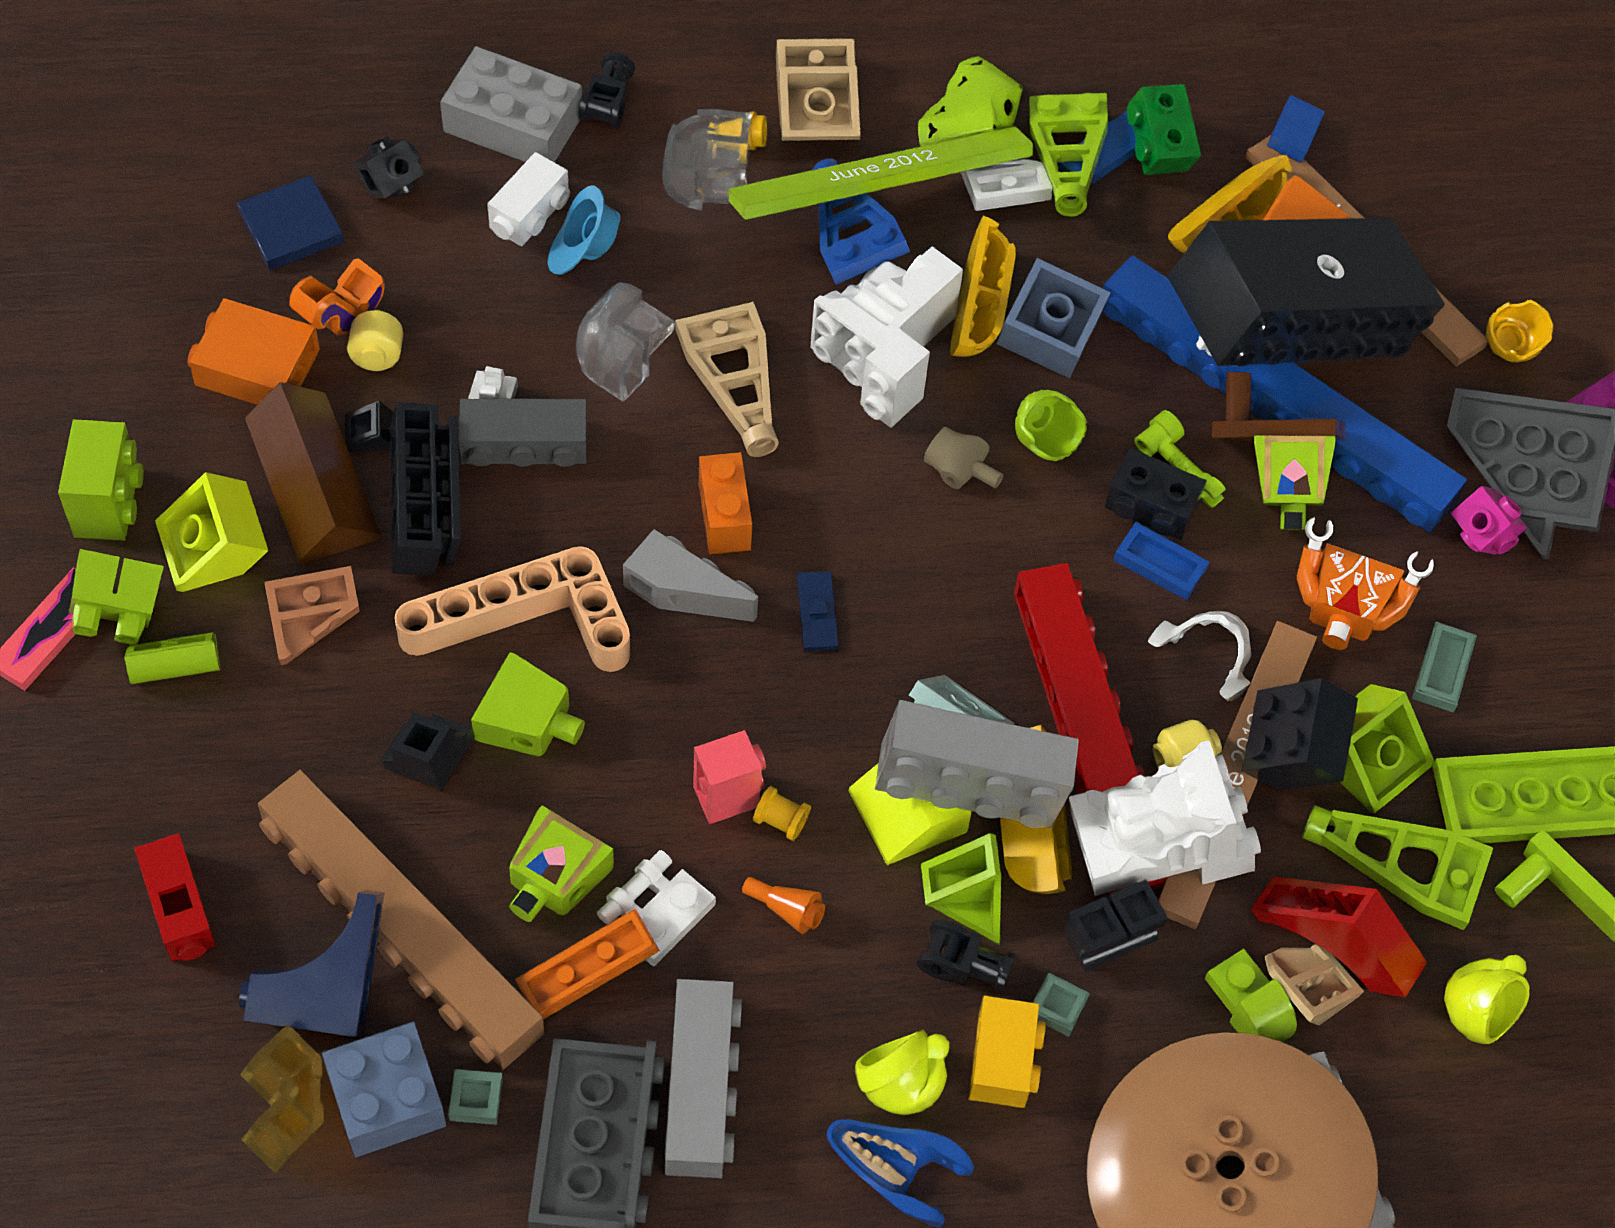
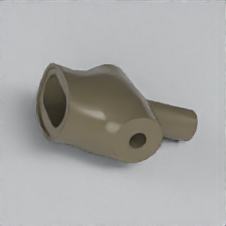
(959, 458)

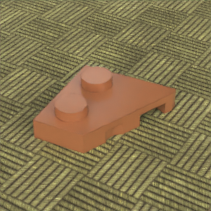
(309, 608)

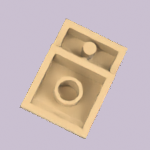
(817, 89)

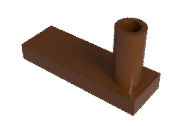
(1241, 427)

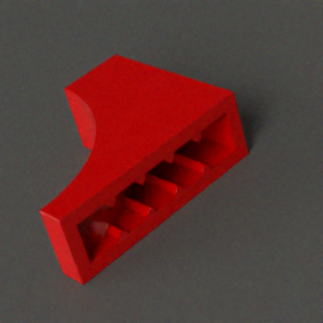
(1350, 925)

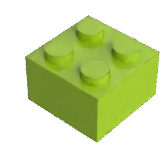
(100, 480)

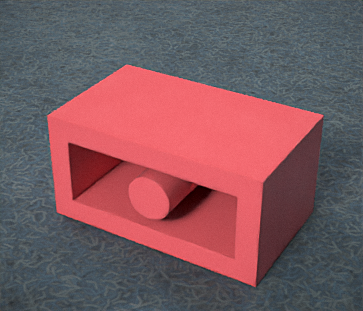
(728, 776)

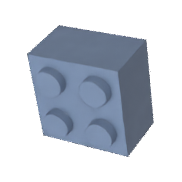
(1053, 318)
(384, 1089)

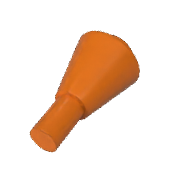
(796, 906)

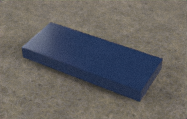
(817, 611)

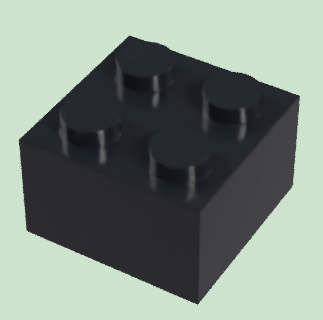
(1300, 735)

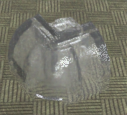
(707, 157)
(619, 338)

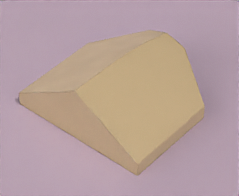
(1313, 981)

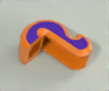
(357, 292)

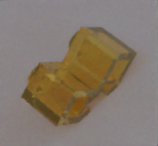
(289, 1079)

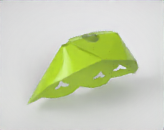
(973, 105)

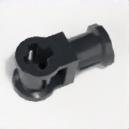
(607, 93)
(963, 957)

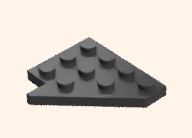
(1541, 455)

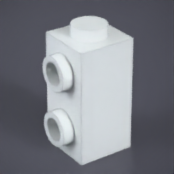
(528, 199)

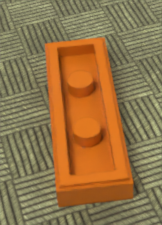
(587, 964)

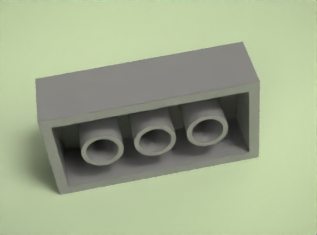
(976, 764)

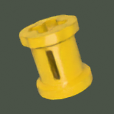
(781, 813)

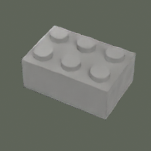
(511, 106)

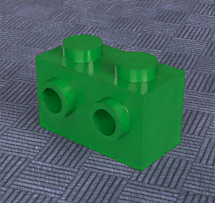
(1163, 129)

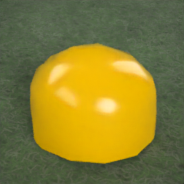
(1519, 331)

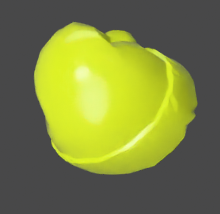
(1487, 997)
(904, 1073)

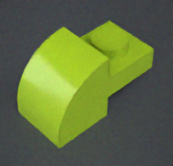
(1254, 1001)

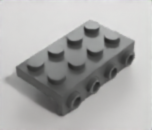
(596, 1136)

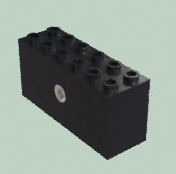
(1304, 290)

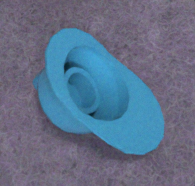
(585, 233)

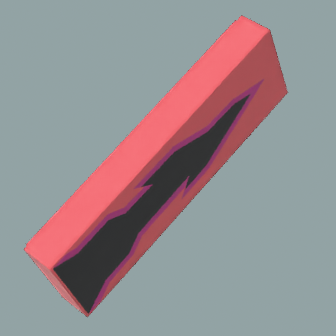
(39, 637)

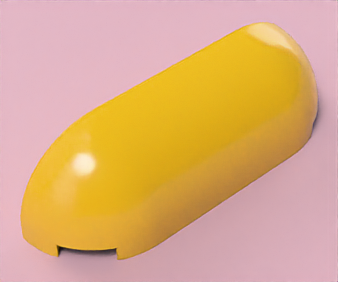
(1242, 198)
(983, 291)
(1037, 856)

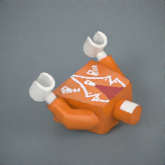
(1352, 591)

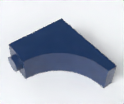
(330, 990)

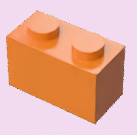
(725, 503)

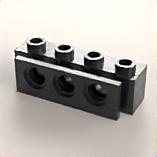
(413, 494)

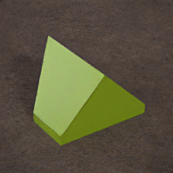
(967, 885)

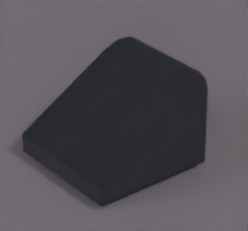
(368, 428)

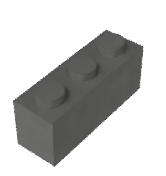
(523, 431)

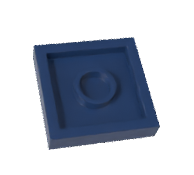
(290, 222)

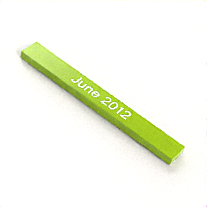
(879, 172)

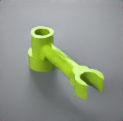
(1160, 438)

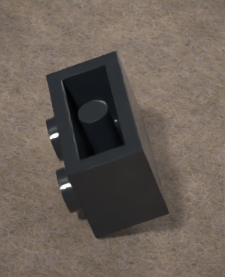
(1155, 494)

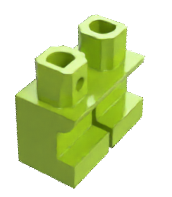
(95, 600)

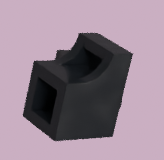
(428, 749)

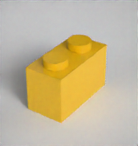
(1005, 1052)

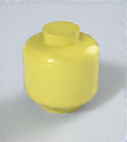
(375, 340)
(1182, 739)

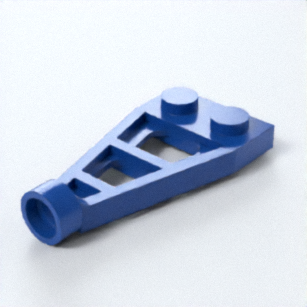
(861, 251)

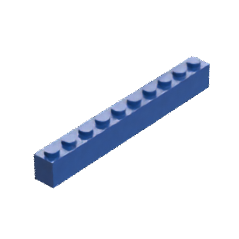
(1369, 455)

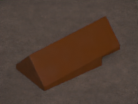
(310, 473)

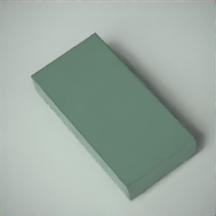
(1444, 667)

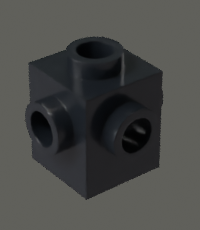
(389, 167)

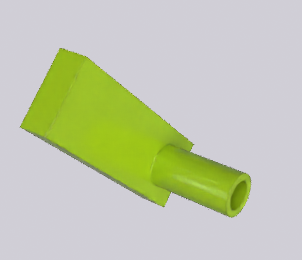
(1551, 861)

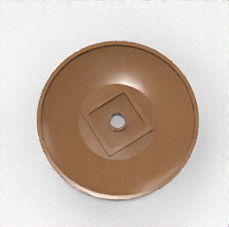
(1237, 1097)

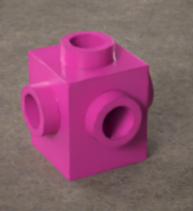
(1489, 521)

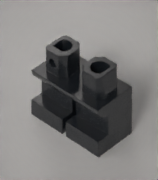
(1115, 925)

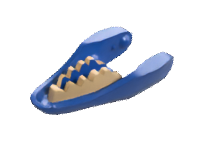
(892, 1156)

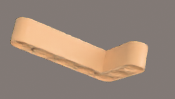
(522, 605)

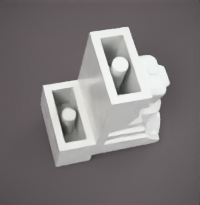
(881, 330)
(1166, 825)

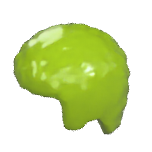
(1050, 424)

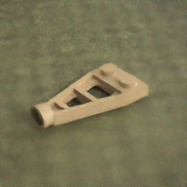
(724, 332)

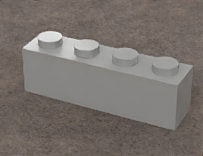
(700, 1079)

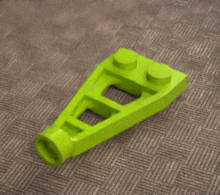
(1069, 114)
(1456, 877)

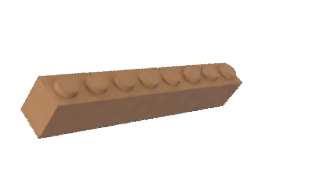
(410, 927)

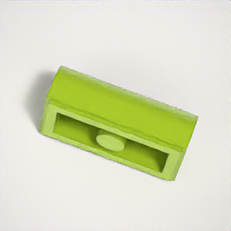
(172, 658)

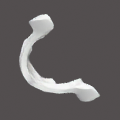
(1235, 682)

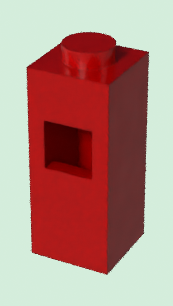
(175, 898)

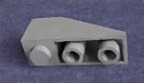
(680, 581)

